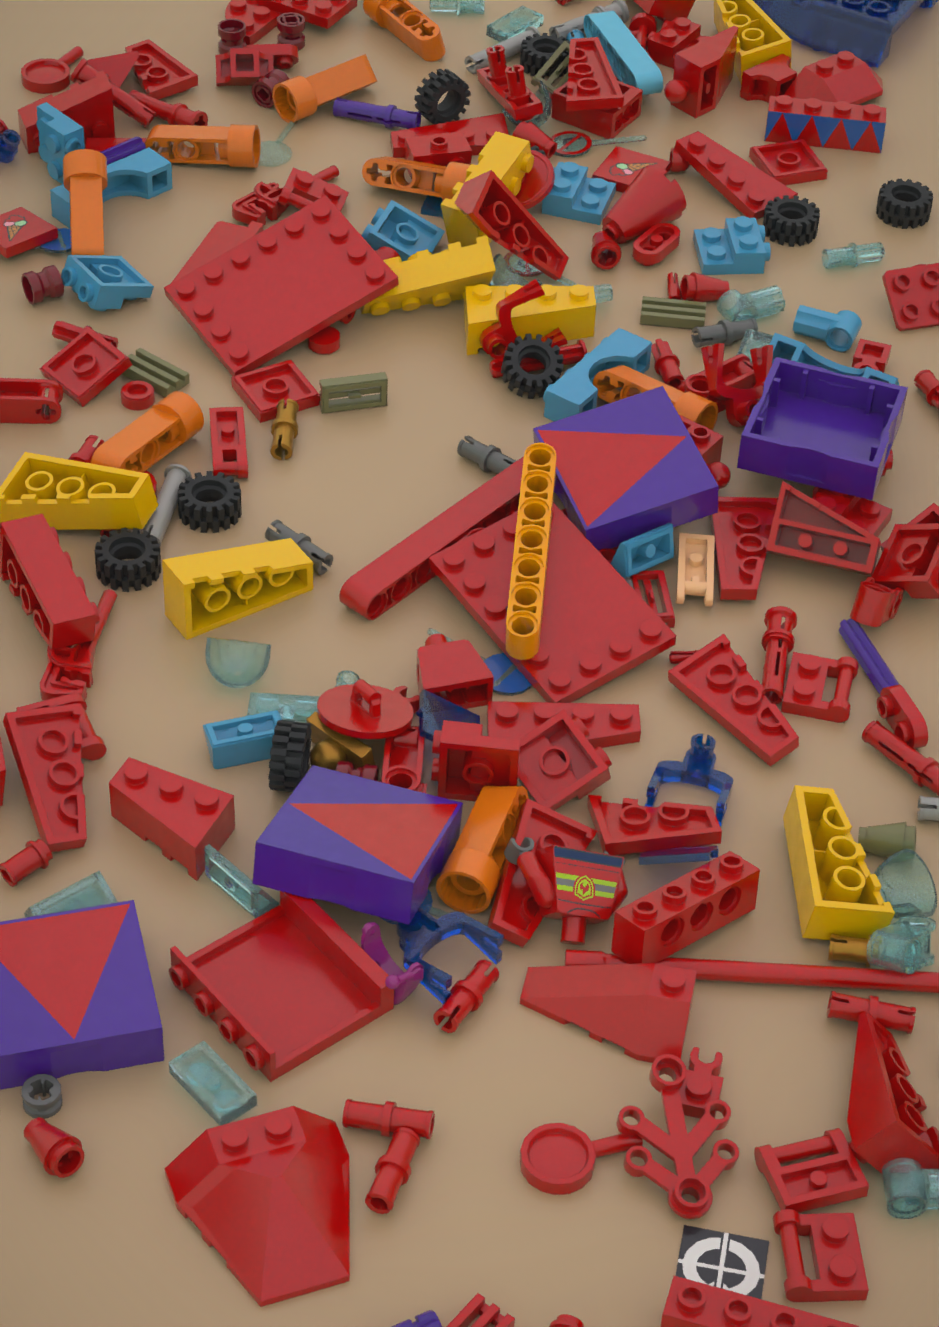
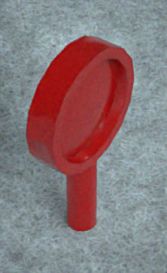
(49, 74)
(563, 1158)

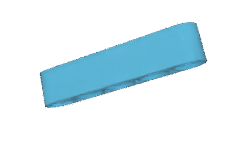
(625, 54)

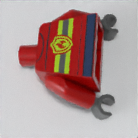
(571, 884)

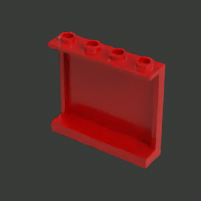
(284, 985)

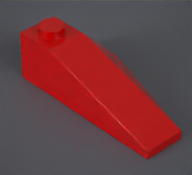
(506, 221)
(627, 1004)
(884, 1105)

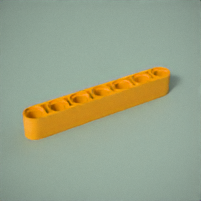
(531, 551)

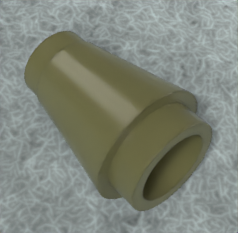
(887, 838)

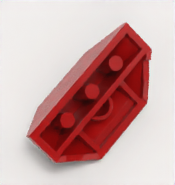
(837, 79)

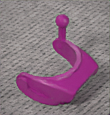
(402, 982)

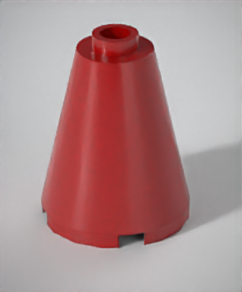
(644, 203)

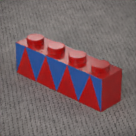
(826, 123)

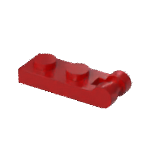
(228, 441)

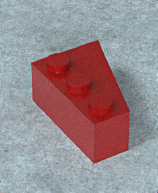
(172, 812)

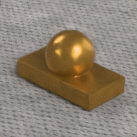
(333, 746)

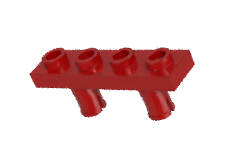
(509, 86)

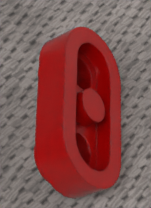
(283, 54)
(656, 244)
(903, 716)

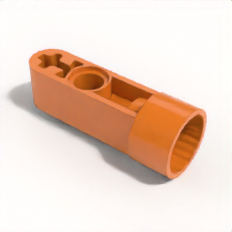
(408, 25)
(303, 95)
(236, 144)
(423, 176)
(85, 180)
(624, 382)
(152, 434)
(478, 856)

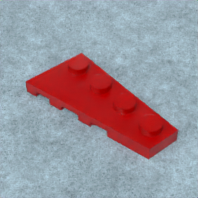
(591, 78)
(476, 130)
(731, 175)
(741, 543)
(727, 692)
(606, 723)
(51, 769)
(514, 907)

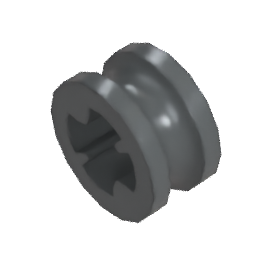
(41, 1084)

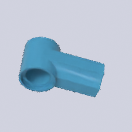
(835, 329)

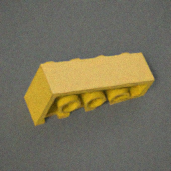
(509, 160)
(76, 494)
(829, 869)

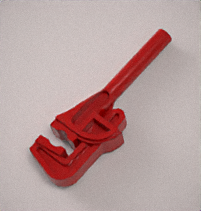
(264, 199)
(71, 667)

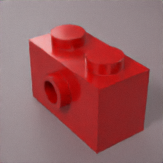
(438, 149)

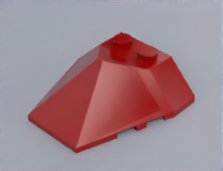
(270, 1200)

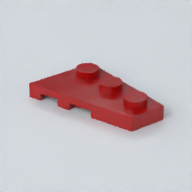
(159, 71)
(637, 828)

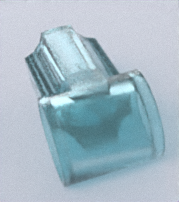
(755, 304)
(909, 1188)

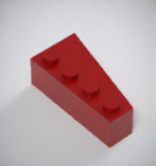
(46, 582)

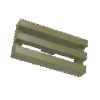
(565, 46)
(672, 313)
(157, 370)
(353, 388)

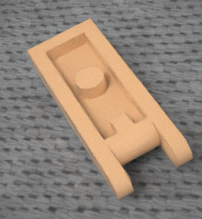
(695, 567)

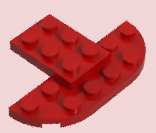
(262, 15)

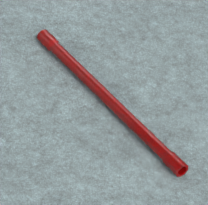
(780, 973)

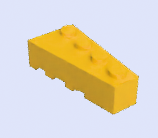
(757, 37)
(435, 277)
(561, 306)
(232, 583)

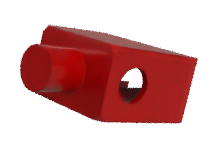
(454, 672)

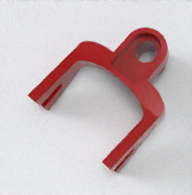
(503, 331)
(738, 401)

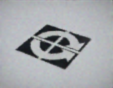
(723, 1260)

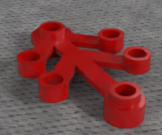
(677, 1143)

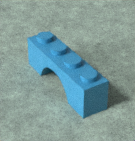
(139, 175)
(797, 351)
(575, 389)

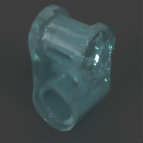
(903, 945)

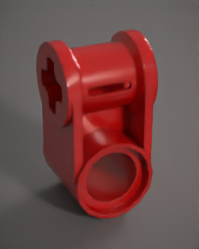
(875, 603)

